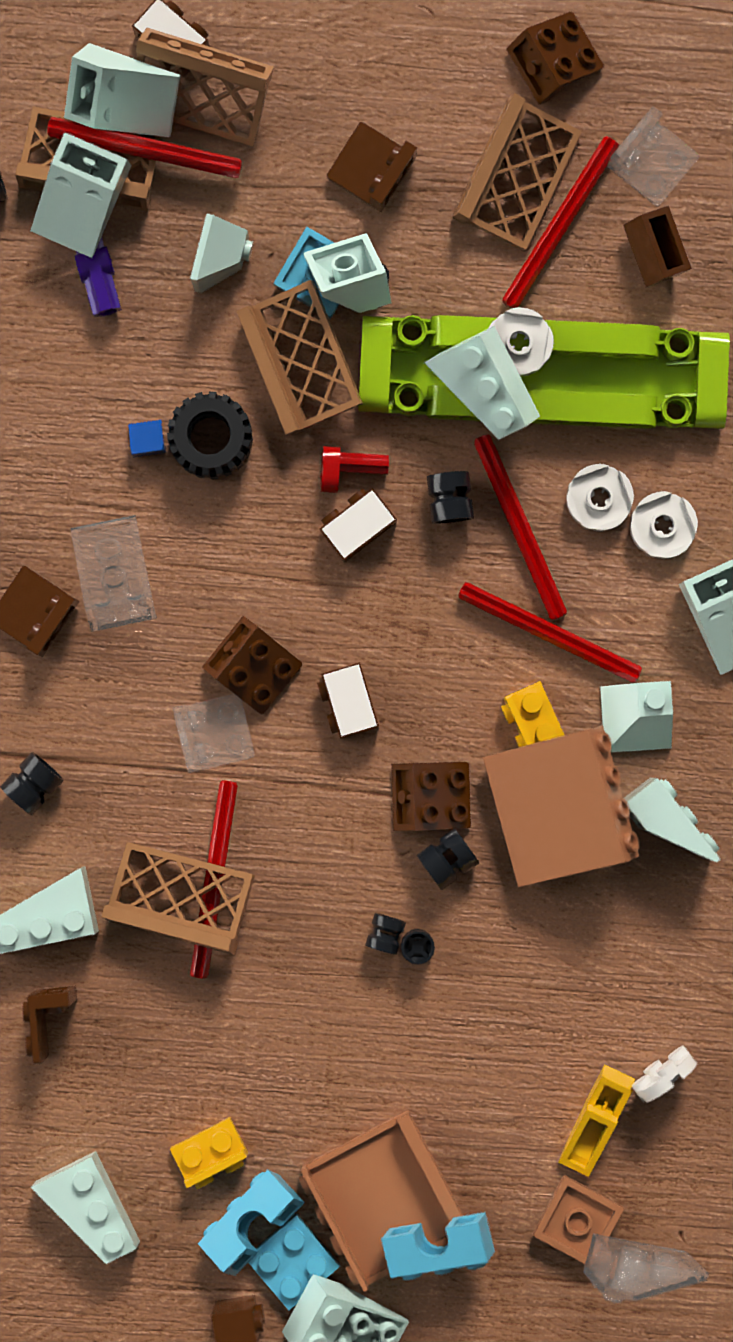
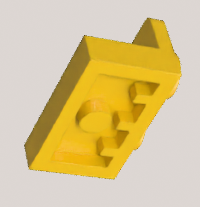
(532, 715)
(209, 1153)

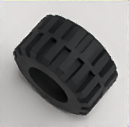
(204, 407)

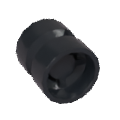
(450, 497)
(31, 783)
(438, 866)

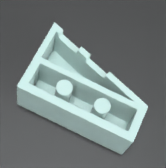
(486, 382)
(51, 915)
(89, 1206)

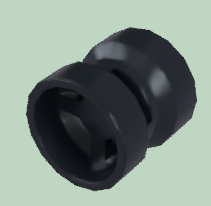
(384, 941)
(419, 951)

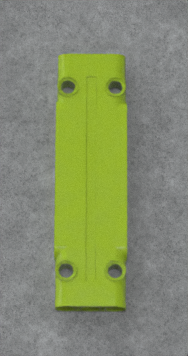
(591, 379)

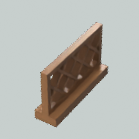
(212, 63)
(491, 160)
(33, 176)
(272, 366)
(171, 926)

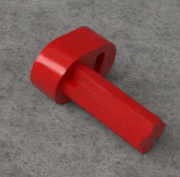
(335, 462)

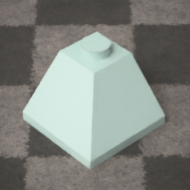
(219, 252)
(350, 274)
(638, 715)

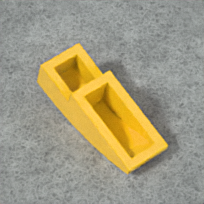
(597, 1120)

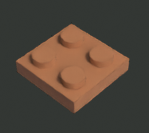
(574, 1217)

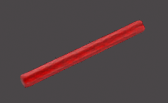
(148, 148)
(560, 223)
(520, 527)
(550, 632)
(217, 855)

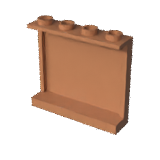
(561, 806)
(376, 1185)

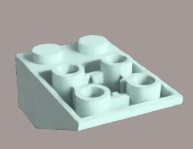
(120, 93)
(79, 194)
(711, 605)
(658, 813)
(339, 1314)

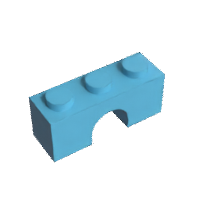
(228, 1239)
(411, 1254)

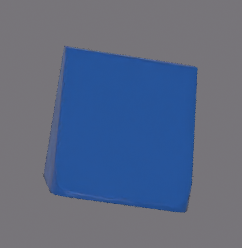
(146, 438)

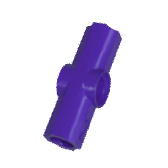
(98, 278)

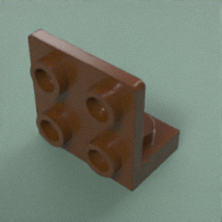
(554, 55)
(372, 166)
(34, 610)
(252, 665)
(431, 796)
(34, 1010)

